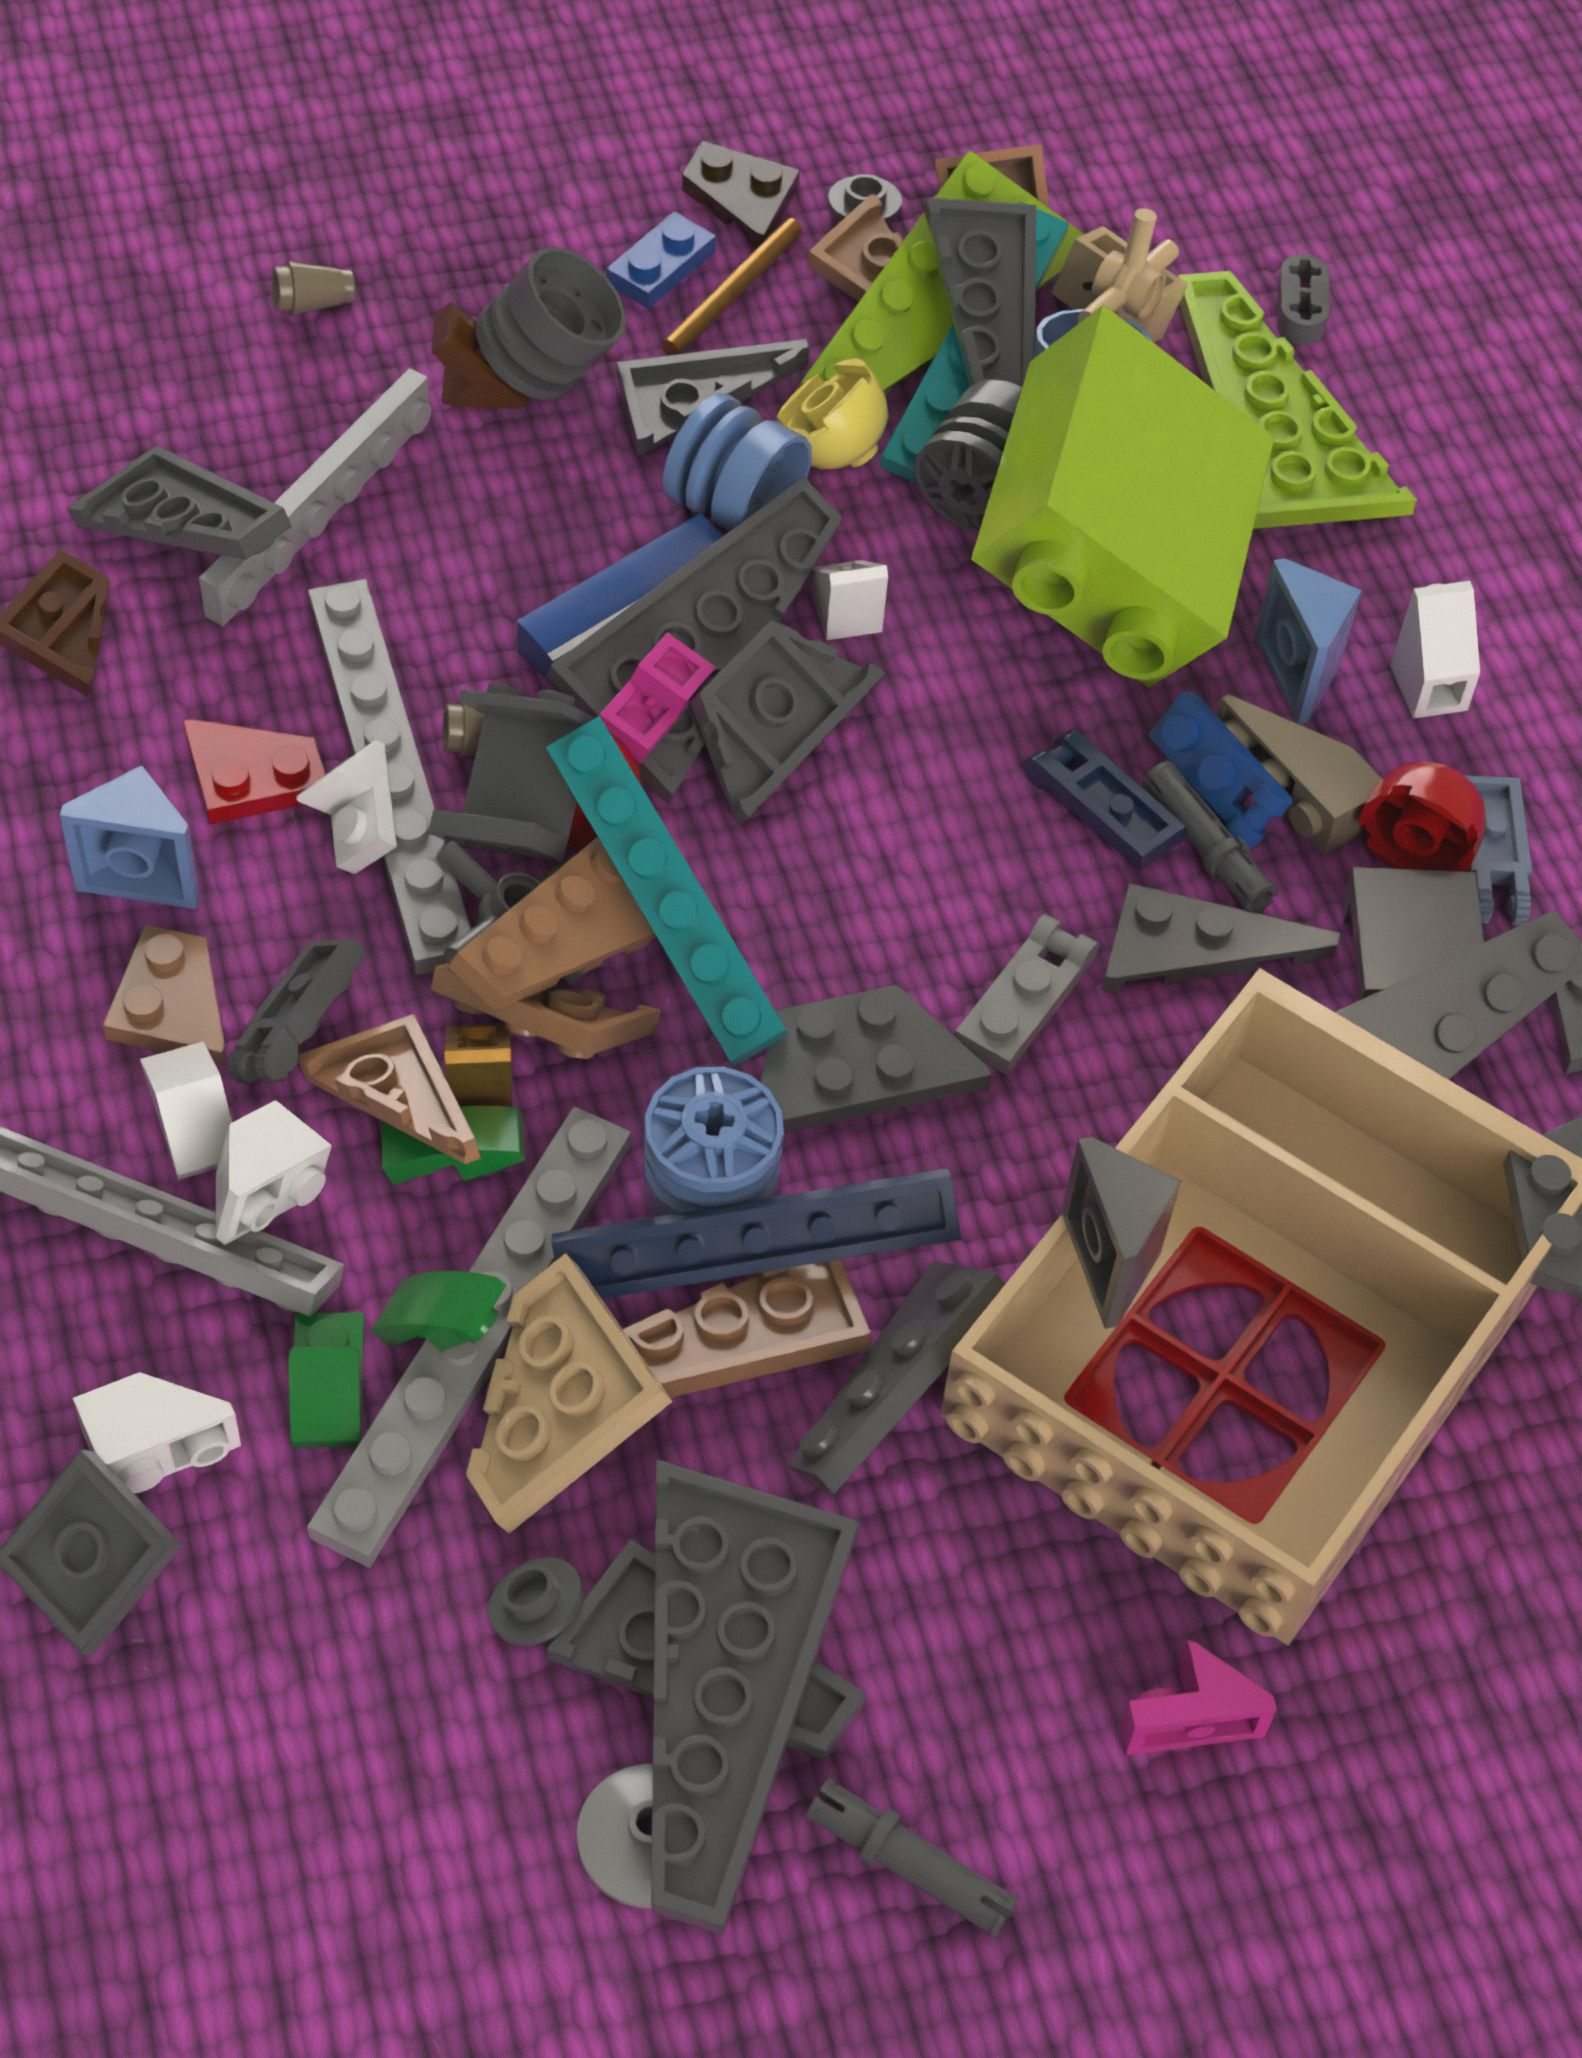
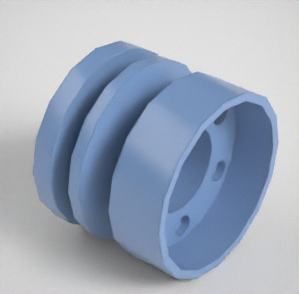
(732, 461)
(711, 1141)

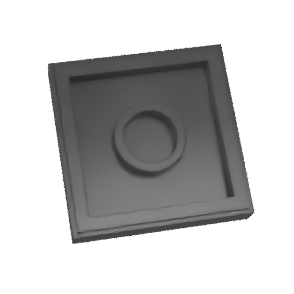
(87, 1552)

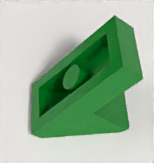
(327, 1380)

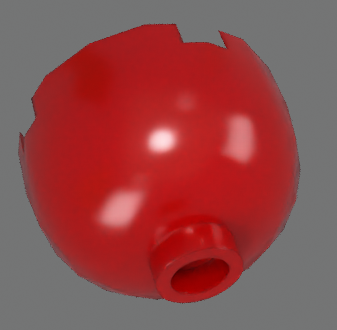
(1424, 818)

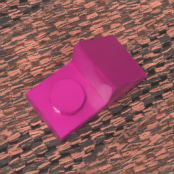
(1213, 1709)

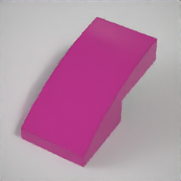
(656, 696)

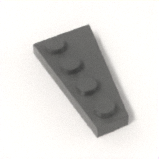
(989, 282)
(181, 506)
(1473, 998)
(616, 1644)

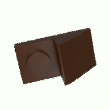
(467, 374)

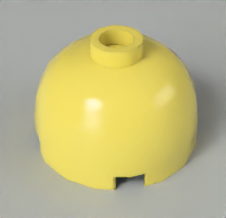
(839, 415)

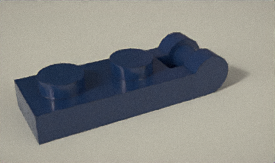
(1105, 799)

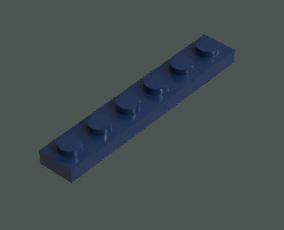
(764, 1234)

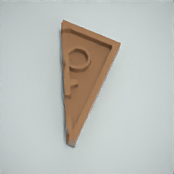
(397, 1081)

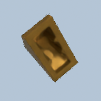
(479, 1064)

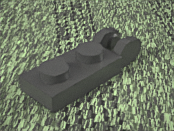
(293, 1010)

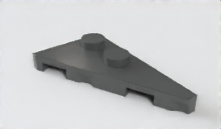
(1192, 937)

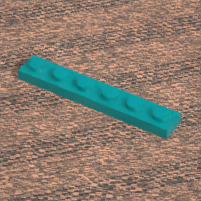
(947, 376)
(667, 891)

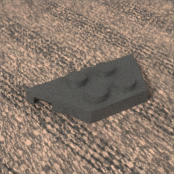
(773, 710)
(864, 1059)
(1535, 1198)

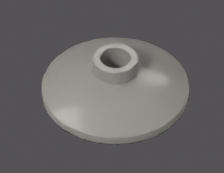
(608, 1838)

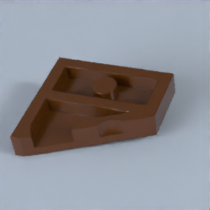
(59, 621)

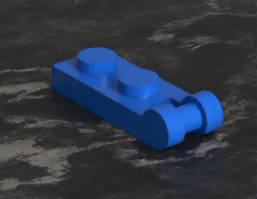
(1220, 767)

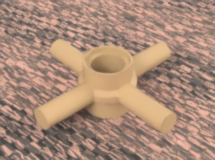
(1133, 281)

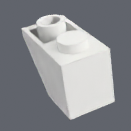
(1438, 650)
(266, 1169)
(154, 1428)

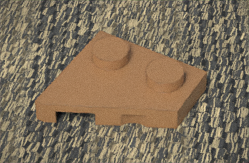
(167, 996)

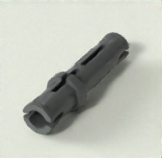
(1221, 851)
(911, 1857)

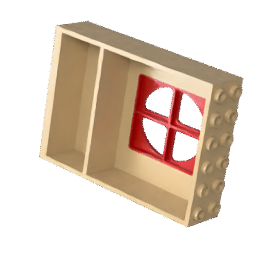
(1344, 1201)

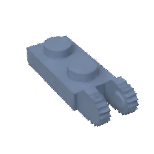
(1504, 850)

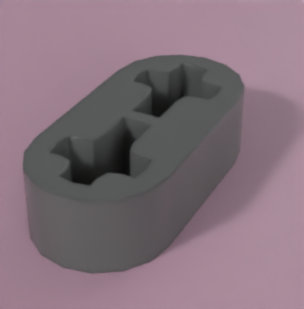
(1312, 300)

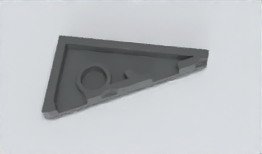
(667, 389)

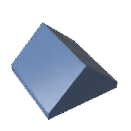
(1304, 632)
(130, 843)

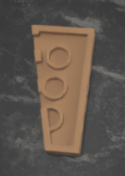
(555, 930)
(754, 1329)

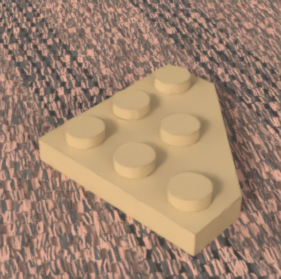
(558, 1396)

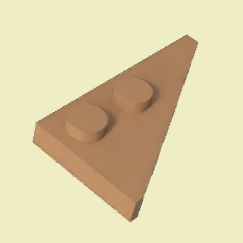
(855, 249)

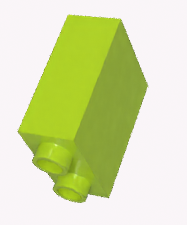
(1125, 499)

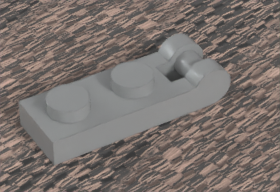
(1026, 995)

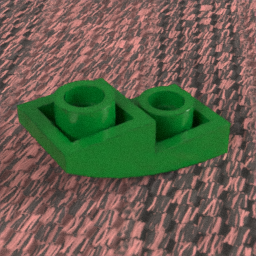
(496, 1132)
(441, 1308)

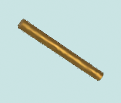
(732, 287)

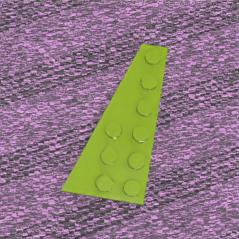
(906, 307)
(1316, 460)

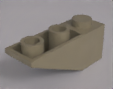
(1319, 773)

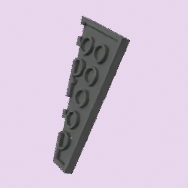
(712, 609)
(735, 1640)

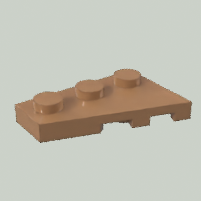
(566, 1017)

